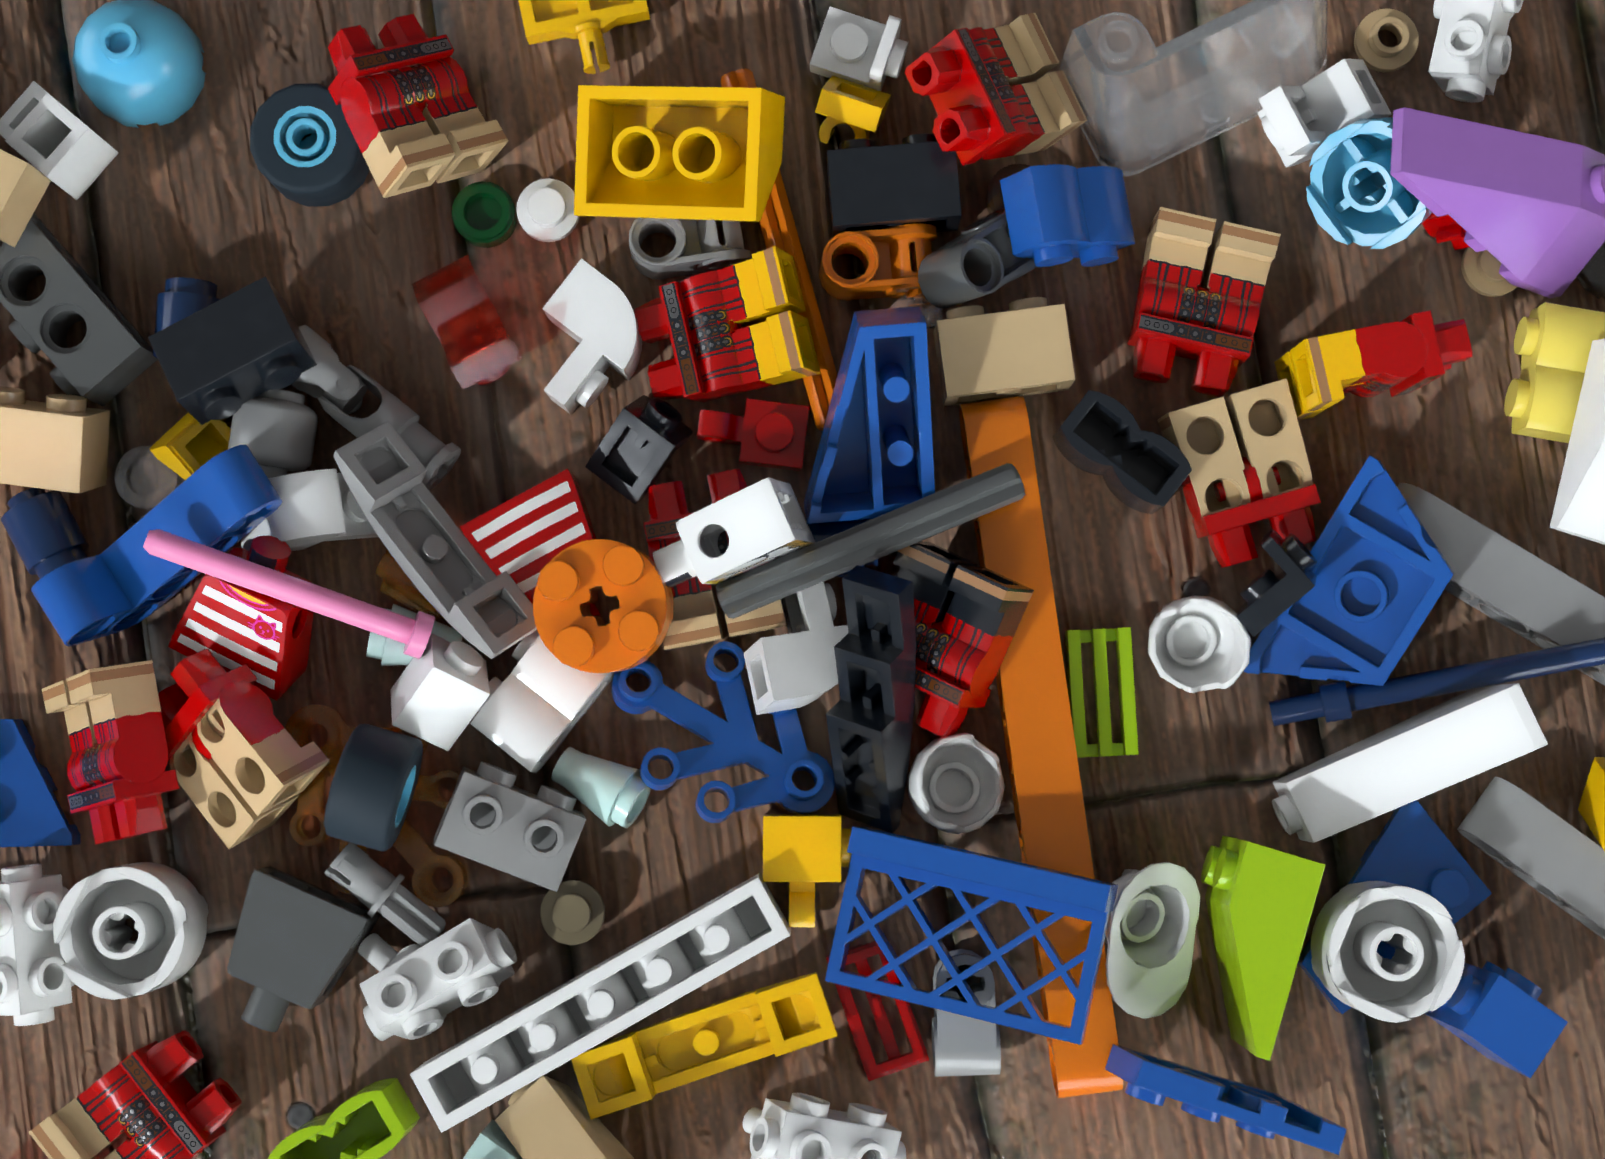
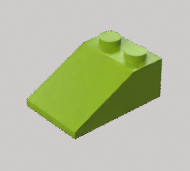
(1258, 923)

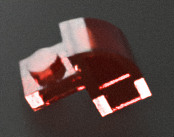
(467, 323)

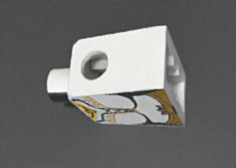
(761, 527)

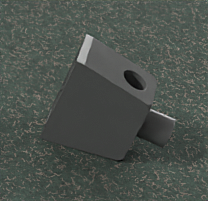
(292, 944)

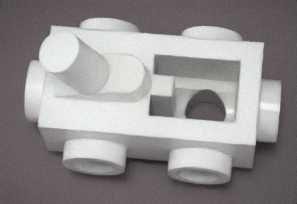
(1471, 46)
(29, 959)
(430, 981)
(813, 1131)

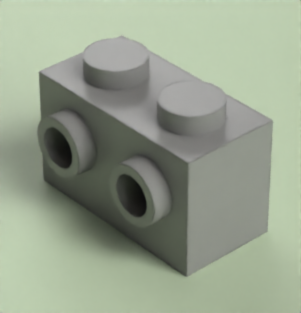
(511, 826)

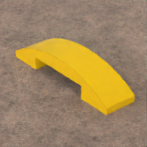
(703, 1043)

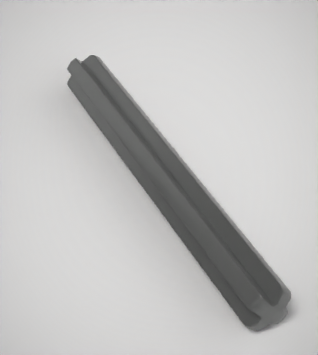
(870, 540)

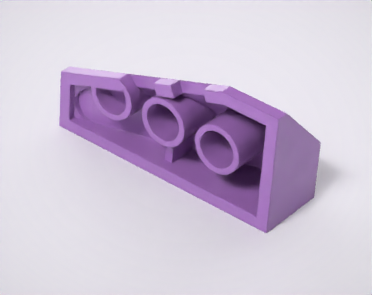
(1512, 191)

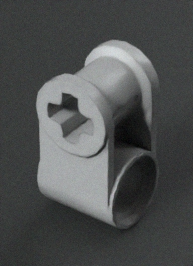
(695, 246)
(960, 1042)

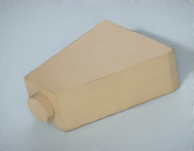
(554, 1123)

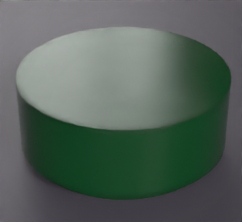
(484, 214)

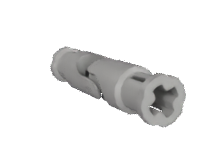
(342, 392)

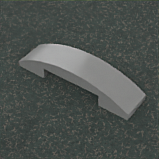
(430, 546)

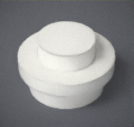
(547, 210)

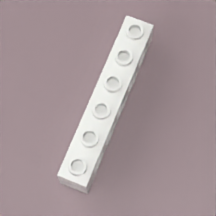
(600, 1002)

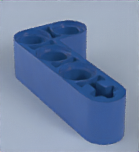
(129, 584)

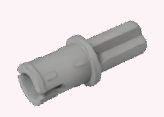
(385, 894)

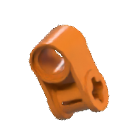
(885, 261)

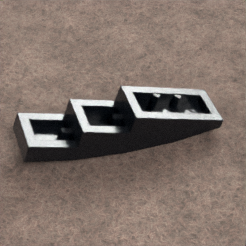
(877, 698)

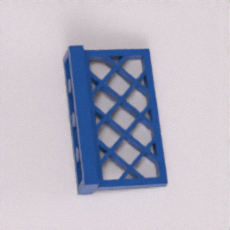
(983, 876)

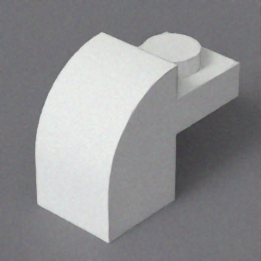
(1305, 115)
(55, 141)
(607, 332)
(313, 510)
(800, 665)

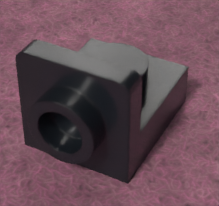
(639, 446)
(1272, 594)

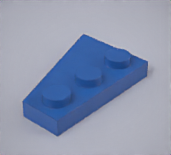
(1417, 856)
(1213, 1096)

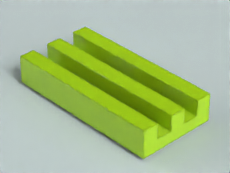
(1126, 690)

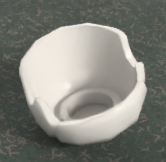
(1198, 644)
(956, 783)

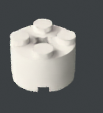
(98, 943)
(1425, 959)

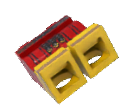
(730, 330)
(1371, 361)

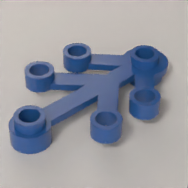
(731, 741)

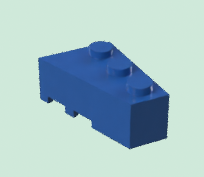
(878, 422)

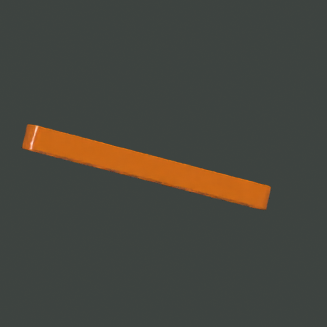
(1040, 734)

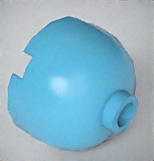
(139, 62)
(1354, 189)

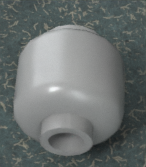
(276, 431)

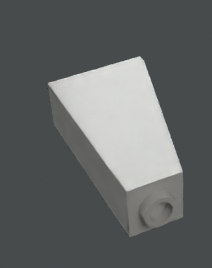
(1408, 761)

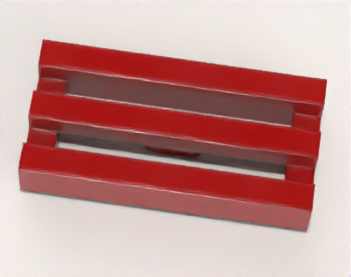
(896, 1061)

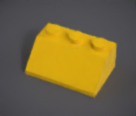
(677, 152)

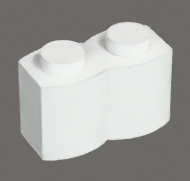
(537, 703)

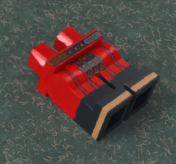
(961, 630)

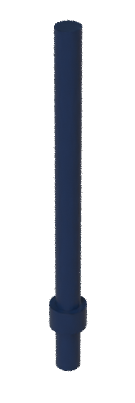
(1338, 702)

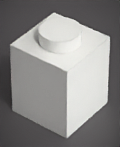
(440, 692)

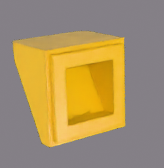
(191, 445)

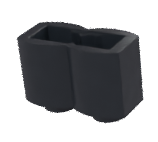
(1134, 463)

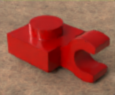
(768, 433)

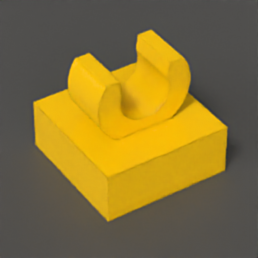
(851, 105)

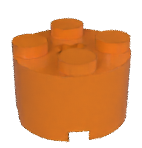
(572, 584)

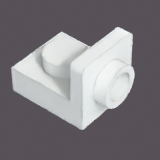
(859, 49)

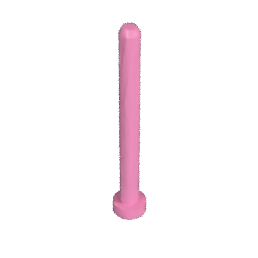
(230, 568)

